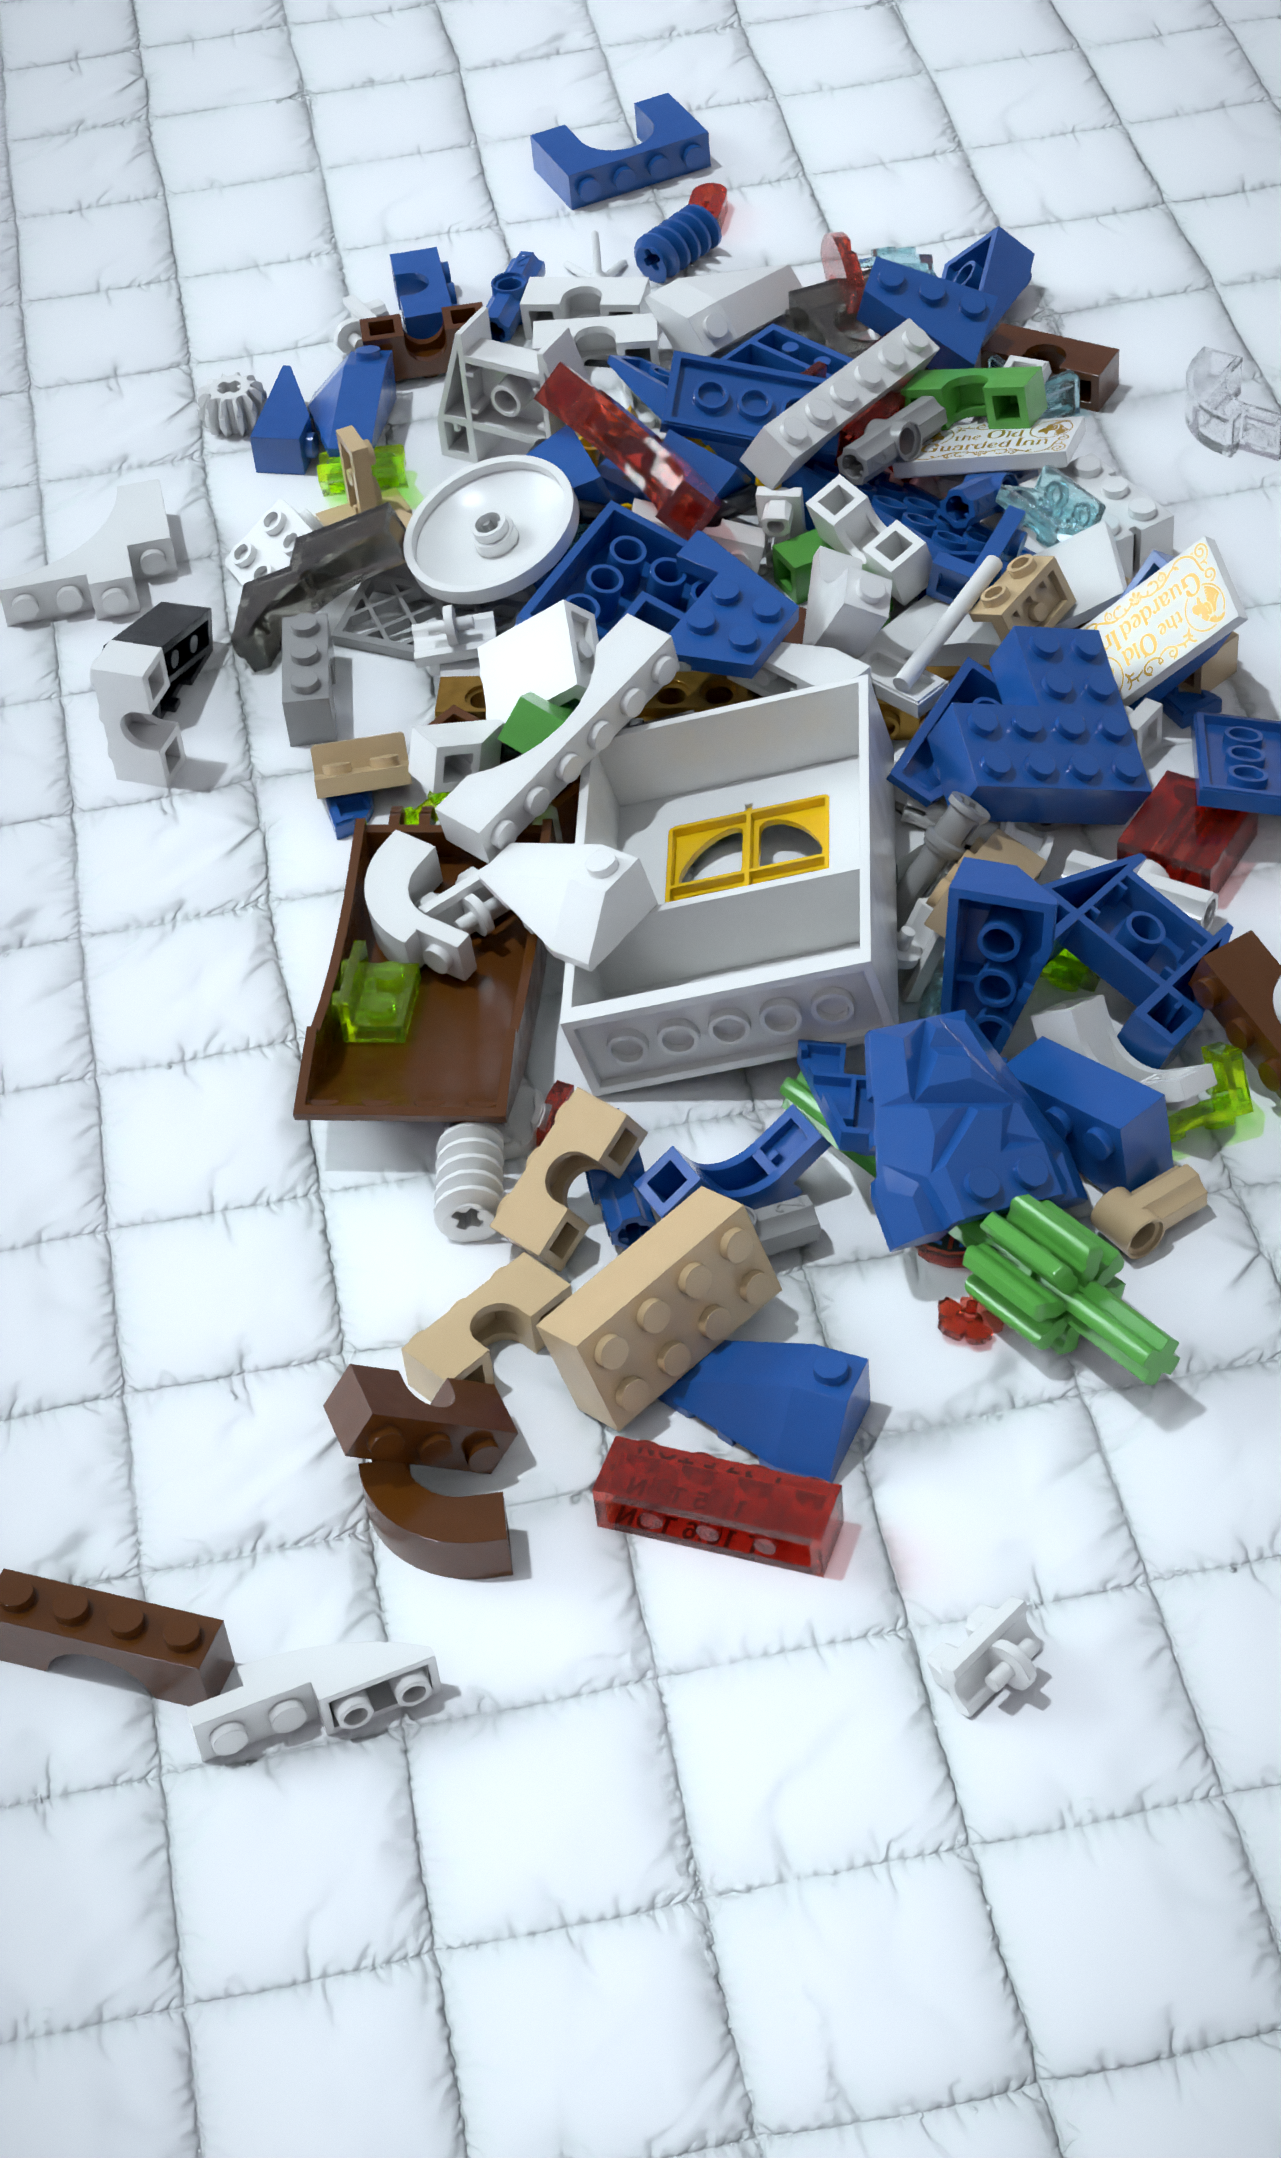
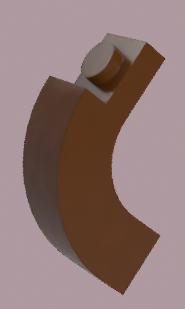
(434, 1531)

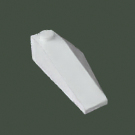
(721, 308)
(572, 896)

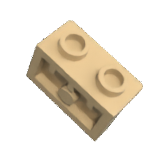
(1026, 595)
(360, 764)

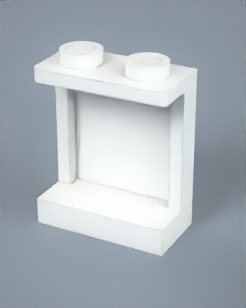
(542, 655)

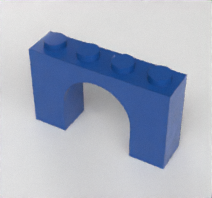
(585, 175)

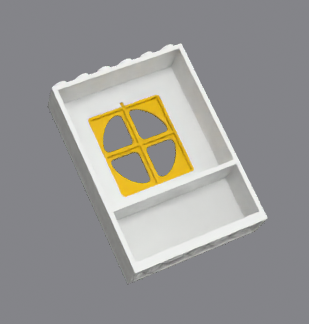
(759, 954)

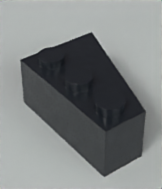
(185, 641)

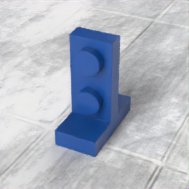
(951, 574)

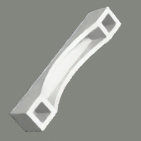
(818, 416)
(502, 801)

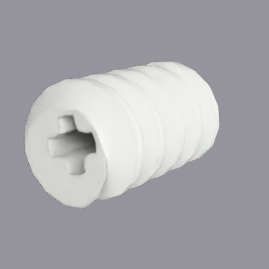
(468, 1181)

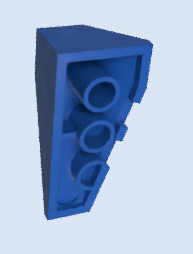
(356, 395)
(915, 769)
(995, 944)

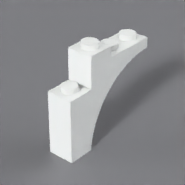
(104, 569)

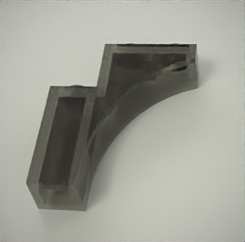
(319, 571)

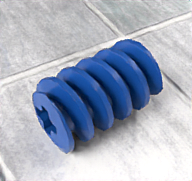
(676, 242)

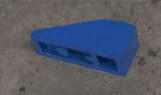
(283, 433)

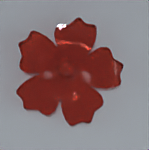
(967, 1320)

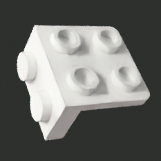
(270, 542)

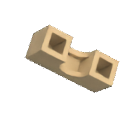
(583, 1138)
(498, 1310)

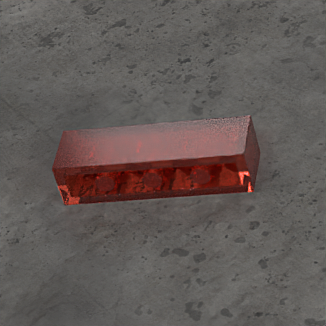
(719, 1505)

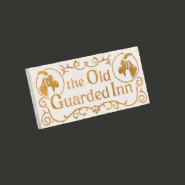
(986, 450)
(1169, 619)

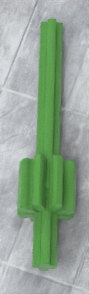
(1041, 1273)

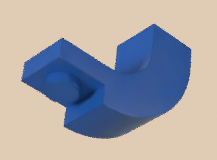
(755, 1177)

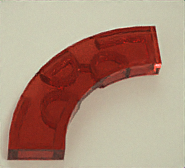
(843, 265)

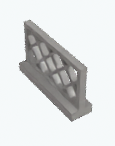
(405, 589)

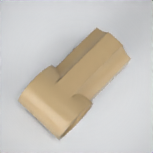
(1140, 1217)

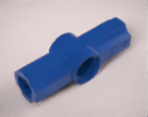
(507, 294)
(977, 496)
(622, 1205)

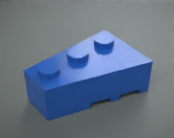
(947, 311)
(786, 351)
(1105, 1118)

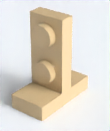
(360, 484)

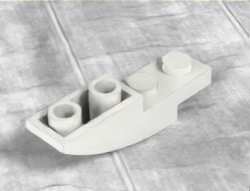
(331, 1682)

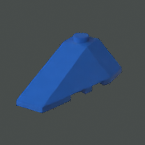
(995, 266)
(780, 1401)

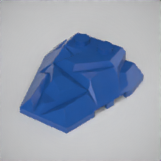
(954, 1132)

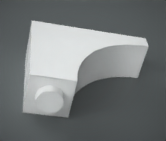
(844, 603)
(910, 628)

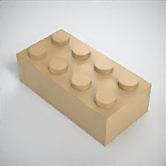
(659, 1307)

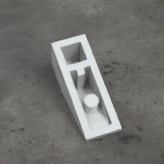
(801, 667)

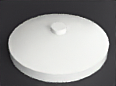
(491, 529)

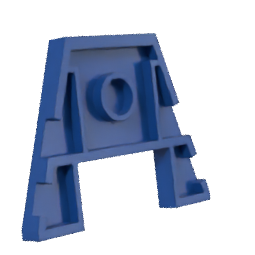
(734, 619)
(838, 1094)

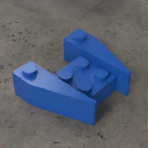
(1140, 949)

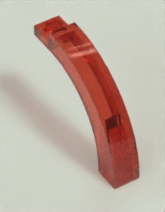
(673, 486)

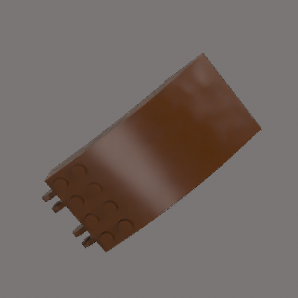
(464, 1036)

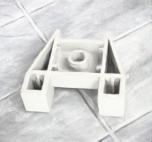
(493, 390)

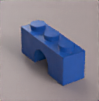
(421, 290)

